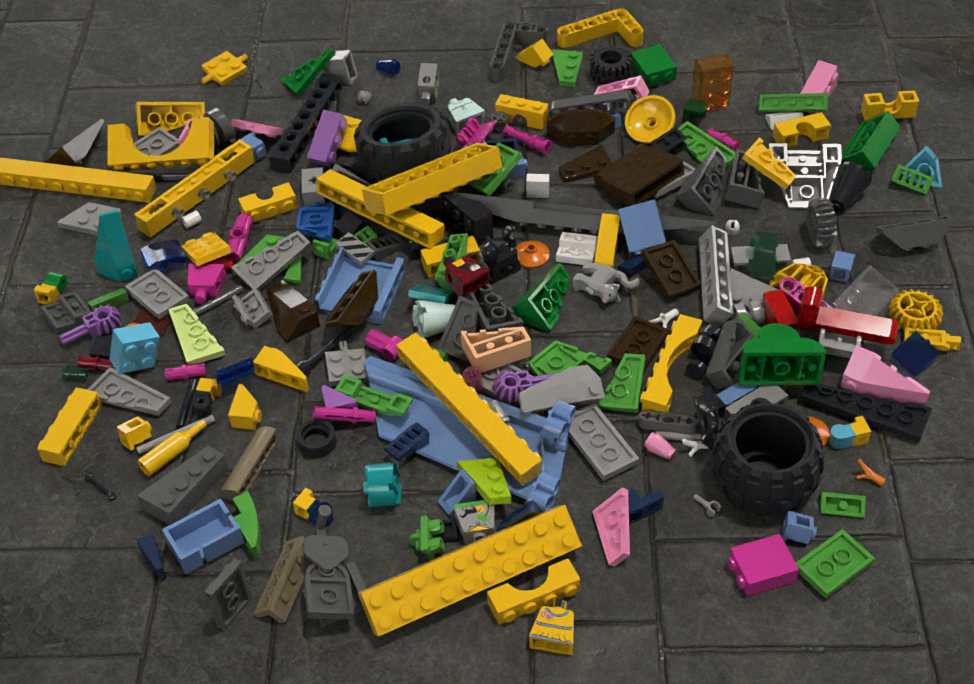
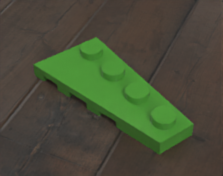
(701, 143)

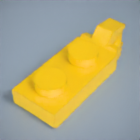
(937, 338)

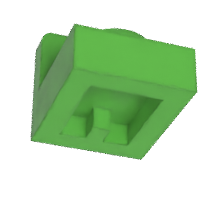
(324, 248)

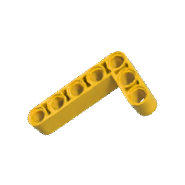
(601, 25)

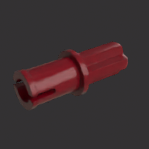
(94, 363)

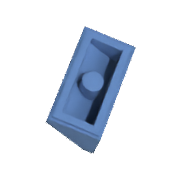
(732, 394)

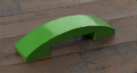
(374, 400)

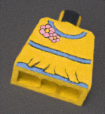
(553, 629)

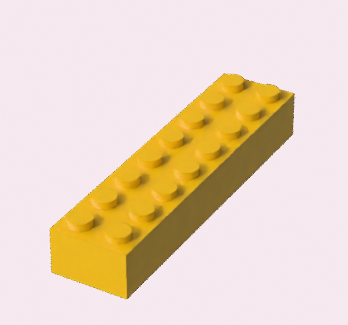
(431, 179)

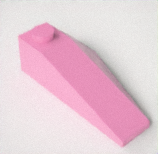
(871, 376)

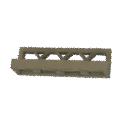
(284, 582)

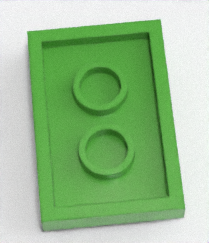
(490, 182)
(834, 563)

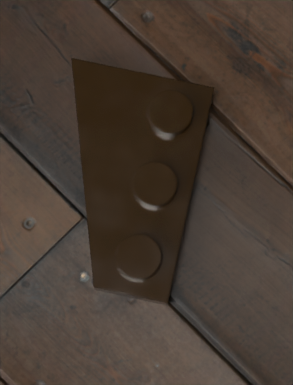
(585, 165)

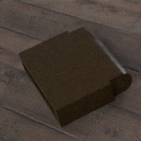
(639, 174)

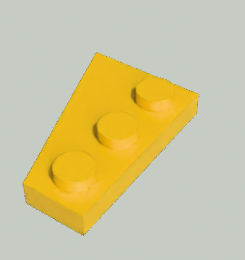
(768, 165)

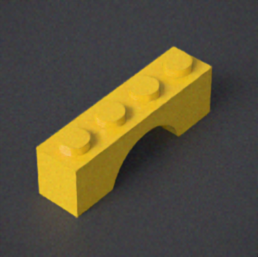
(511, 603)

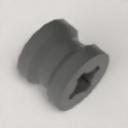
(502, 119)

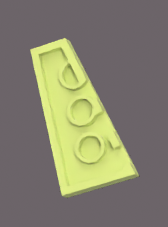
(194, 337)

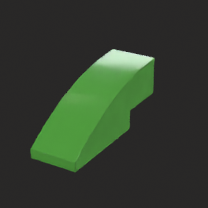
(248, 522)

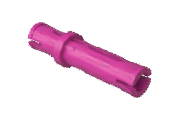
(353, 415)

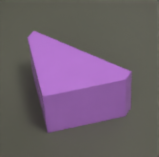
(337, 399)

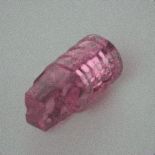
(473, 378)

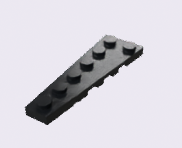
(893, 417)

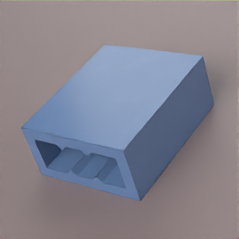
(642, 226)

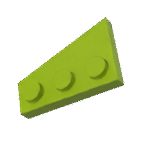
(488, 479)

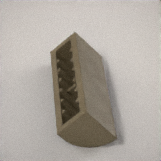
(250, 463)

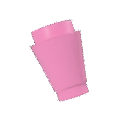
(658, 445)

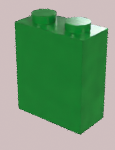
(653, 65)

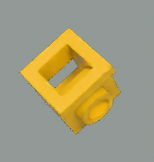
(134, 432)

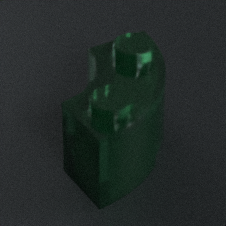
(763, 254)

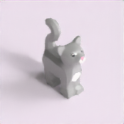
(601, 281)

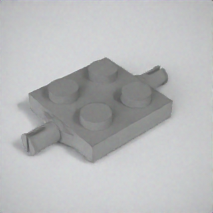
(346, 363)

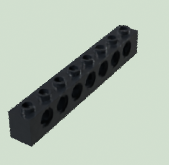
(302, 127)

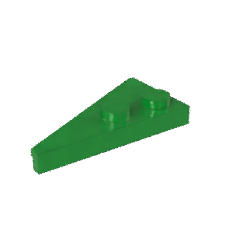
(307, 72)

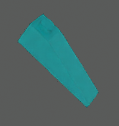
(112, 248)

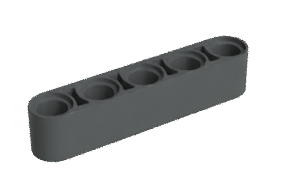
(596, 100)

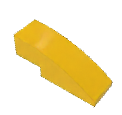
(607, 239)

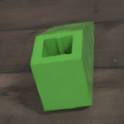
(455, 248)

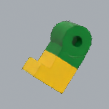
(51, 287)

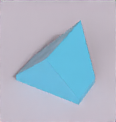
(928, 164)

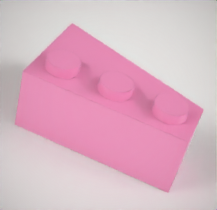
(822, 79)

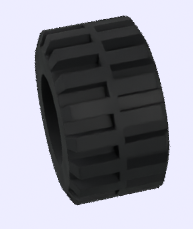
(610, 65)

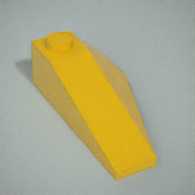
(165, 115)

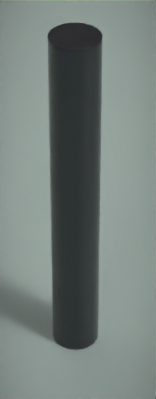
(186, 403)

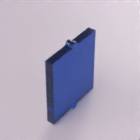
(915, 353)

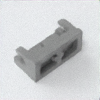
(838, 344)

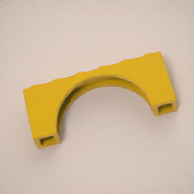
(196, 148)

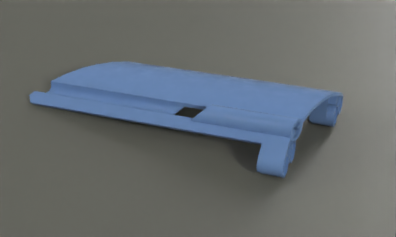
(454, 442)

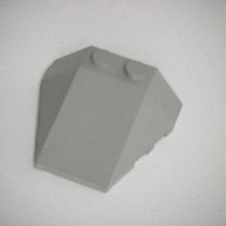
(813, 171)

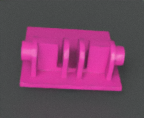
(473, 132)

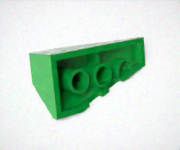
(542, 301)

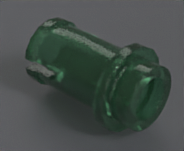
(74, 373)

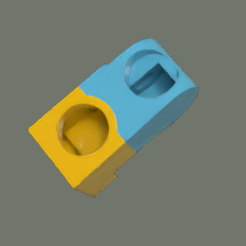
(850, 435)

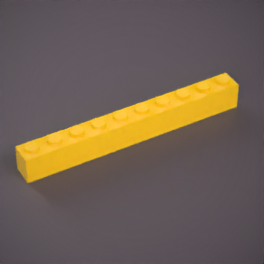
(77, 180)
(470, 409)

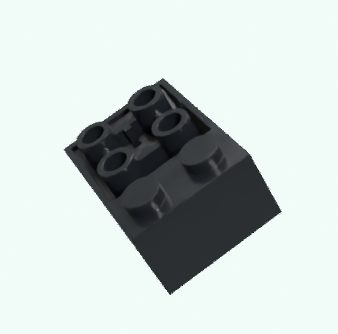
(467, 217)

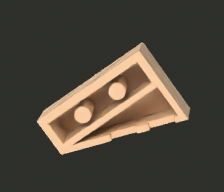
(496, 348)

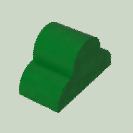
(781, 358)

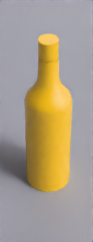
(168, 449)

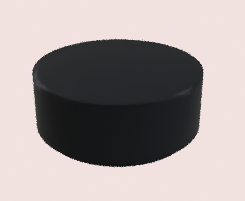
(696, 369)

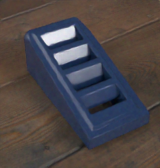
(416, 433)
(150, 550)

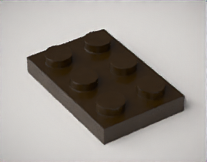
(671, 269)
(639, 338)

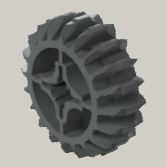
(821, 222)

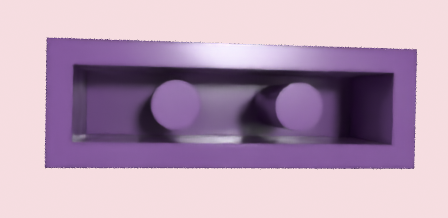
(327, 138)

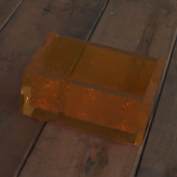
(713, 80)

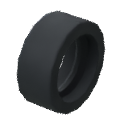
(316, 450)

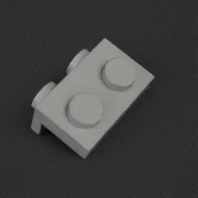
(252, 308)

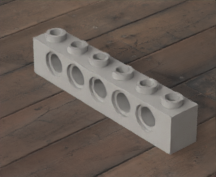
(715, 276)

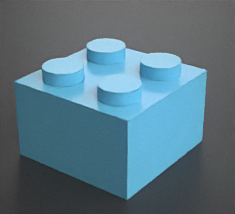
(134, 347)

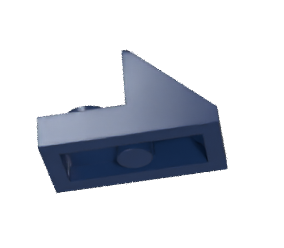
(644, 507)

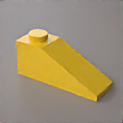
(279, 368)

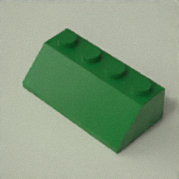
(871, 141)

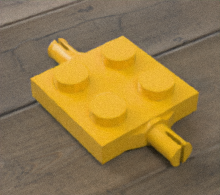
(224, 68)

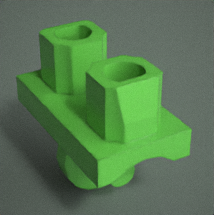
(425, 540)

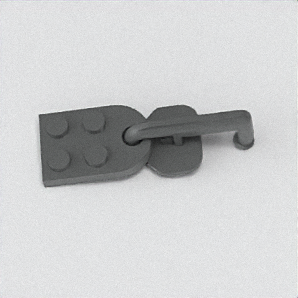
(326, 581)

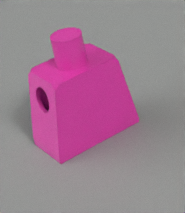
(205, 281)

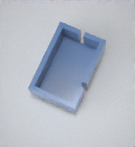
(203, 536)

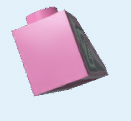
(634, 86)

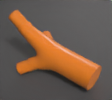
(869, 474)

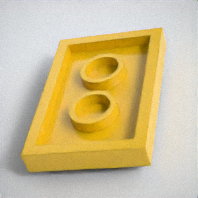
(205, 248)

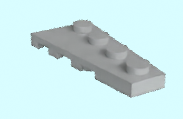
(265, 266)

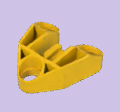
(805, 274)

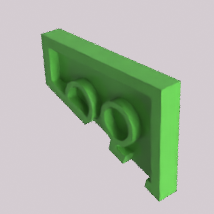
(567, 66)
(626, 386)

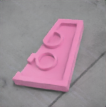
(242, 125)
(613, 526)

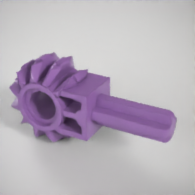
(95, 323)
(518, 381)

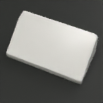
(781, 116)

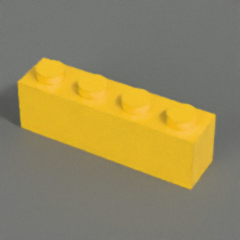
(69, 426)

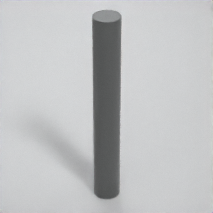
(218, 300)

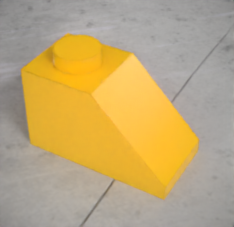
(535, 54)
(244, 410)

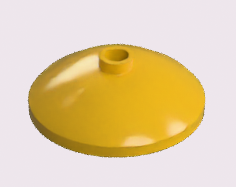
(648, 111)

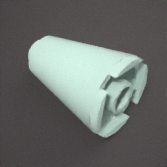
(431, 317)

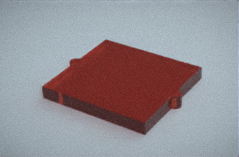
(146, 316)

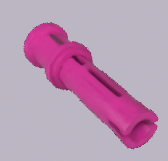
(533, 142)

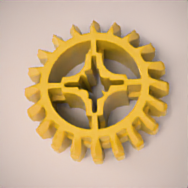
(916, 307)

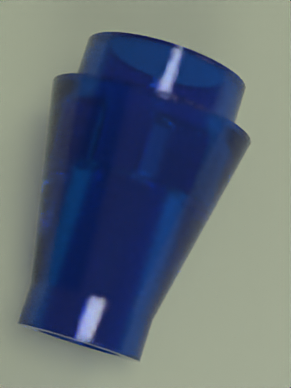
(388, 66)

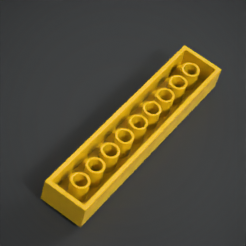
(468, 570)

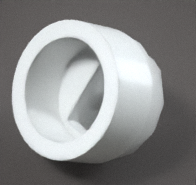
(732, 231)

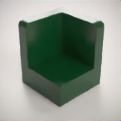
(694, 107)

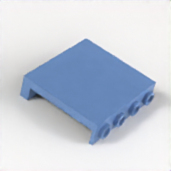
(346, 271)

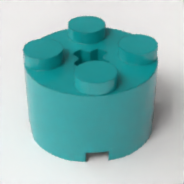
(382, 485)

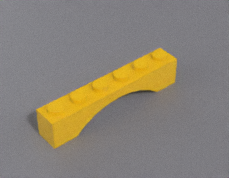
(659, 393)

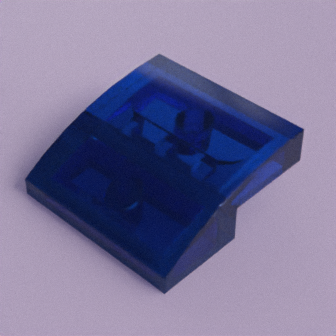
(163, 252)
(234, 371)

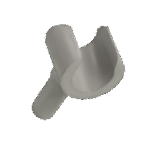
(708, 505)

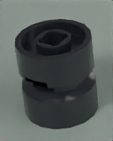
(705, 342)

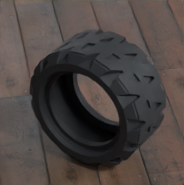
(396, 123)

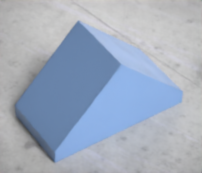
(459, 491)

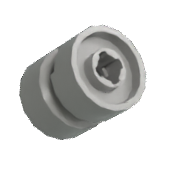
(753, 310)

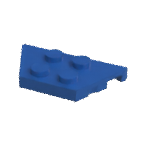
(317, 220)

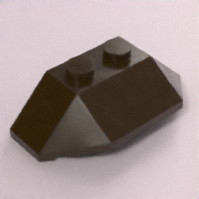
(580, 127)
(355, 302)

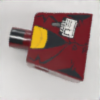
(465, 275)

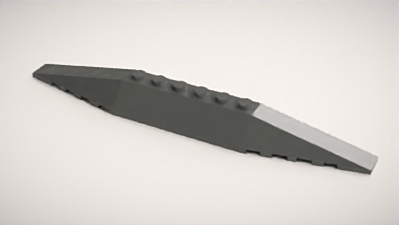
(564, 215)

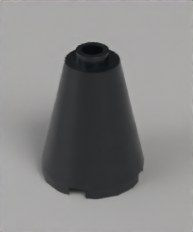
(848, 185)

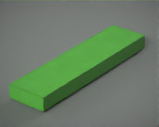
(793, 102)

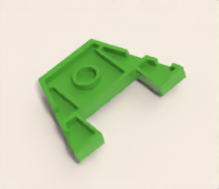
(294, 271)
(561, 356)

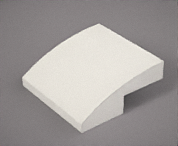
(576, 248)

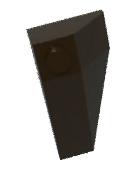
(291, 311)

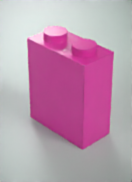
(762, 565)

